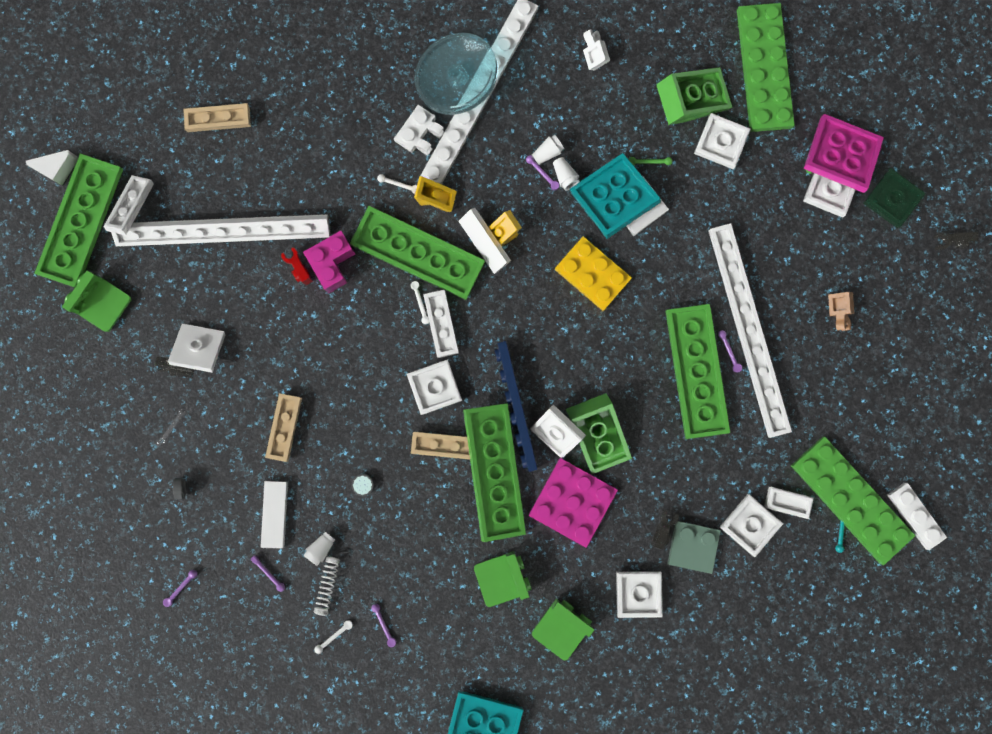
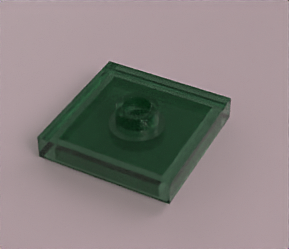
(894, 198)

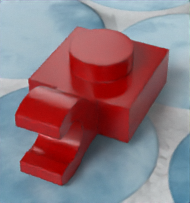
(300, 271)

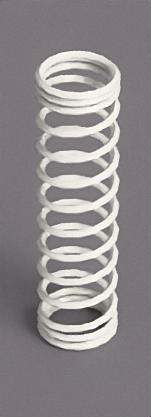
(321, 611)

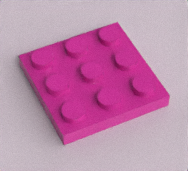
(844, 153)
(573, 502)

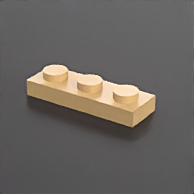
(217, 117)
(283, 427)
(440, 445)

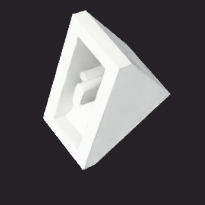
(54, 166)

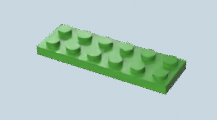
(765, 67)
(79, 220)
(417, 252)
(697, 371)
(494, 472)
(853, 500)

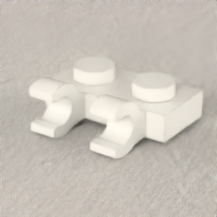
(415, 128)

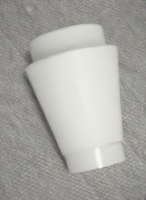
(548, 149)
(565, 173)
(319, 549)

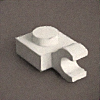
(596, 52)

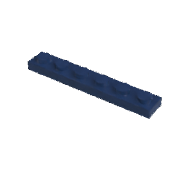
(517, 417)

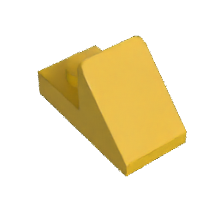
(434, 194)
(505, 228)

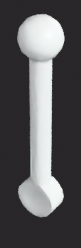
(381, 178)
(415, 286)
(347, 625)

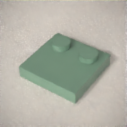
(694, 547)

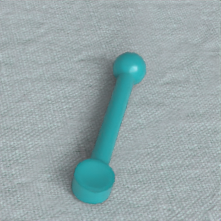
(840, 548)

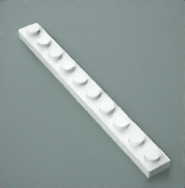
(462, 124)
(225, 230)
(749, 331)

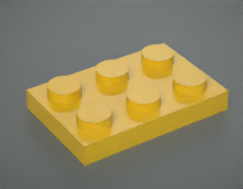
(593, 273)

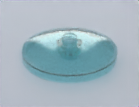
(456, 73)

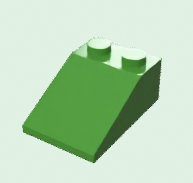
(693, 95)
(604, 439)

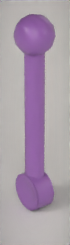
(554, 184)
(736, 367)
(280, 586)
(169, 601)
(391, 641)

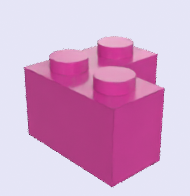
(325, 257)

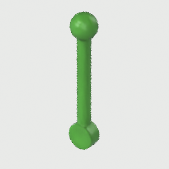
(668, 161)

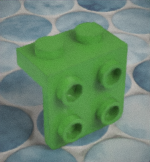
(97, 301)
(502, 579)
(562, 629)

